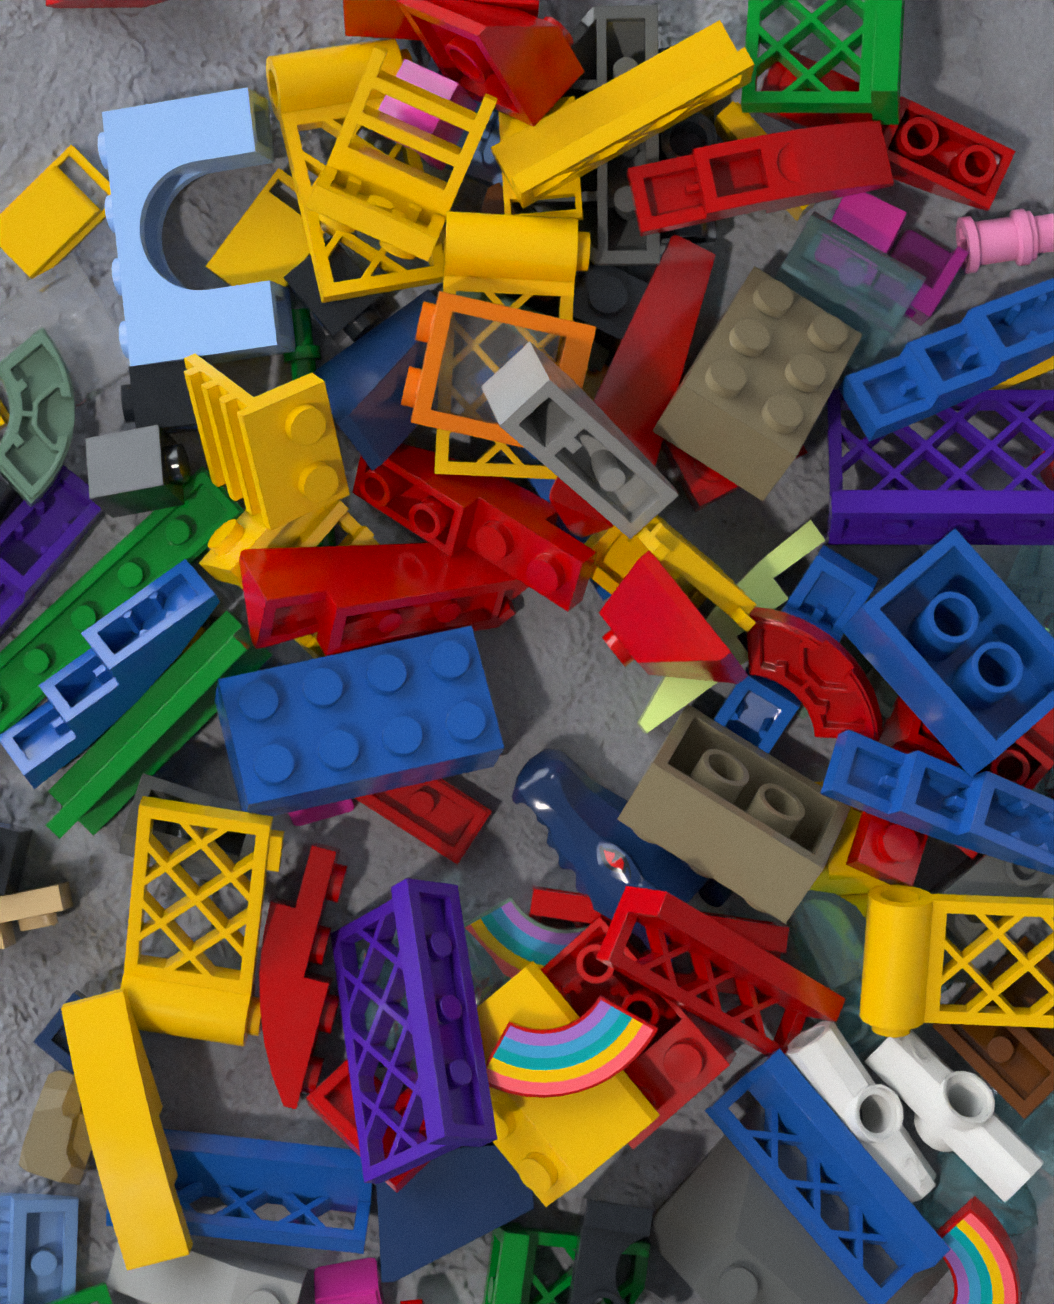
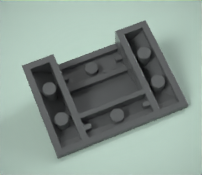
(746, 1247)

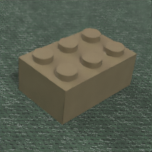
(758, 384)
(735, 814)

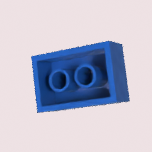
(959, 652)

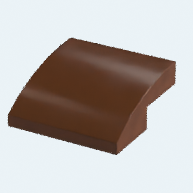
(1010, 1058)

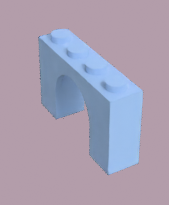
(149, 160)

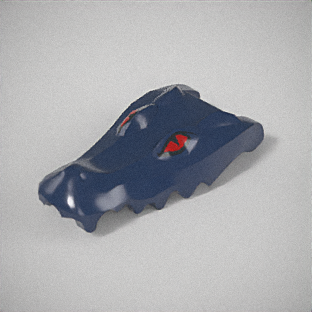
(597, 845)

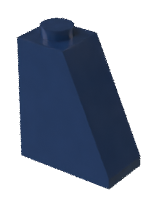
(369, 383)
(447, 1208)

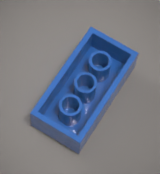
(358, 722)

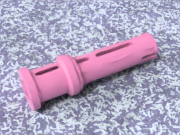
(1005, 239)

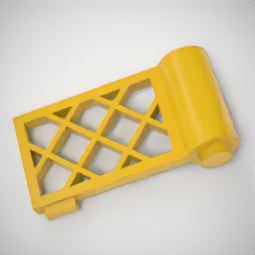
(316, 92)
(509, 257)
(907, 954)
(196, 995)

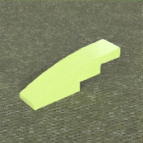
(759, 586)

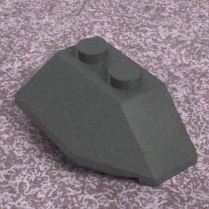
(607, 45)

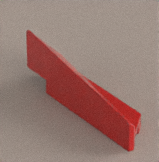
(646, 366)
(370, 593)

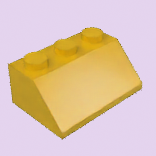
(563, 1137)

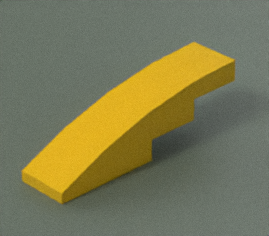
(126, 1129)

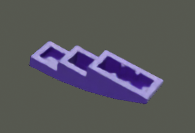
(40, 540)

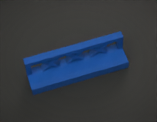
(845, 1166)
(260, 1171)

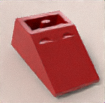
(682, 1053)

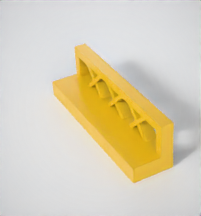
(623, 113)

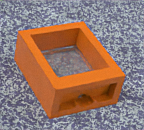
(468, 345)

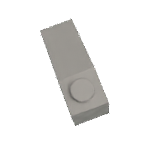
(576, 440)
(210, 1277)

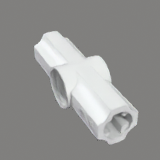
(846, 1086)
(955, 1113)

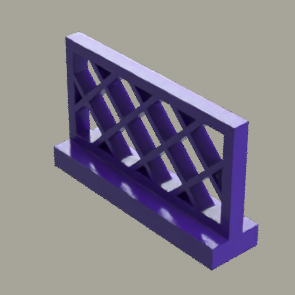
(927, 516)
(437, 1027)

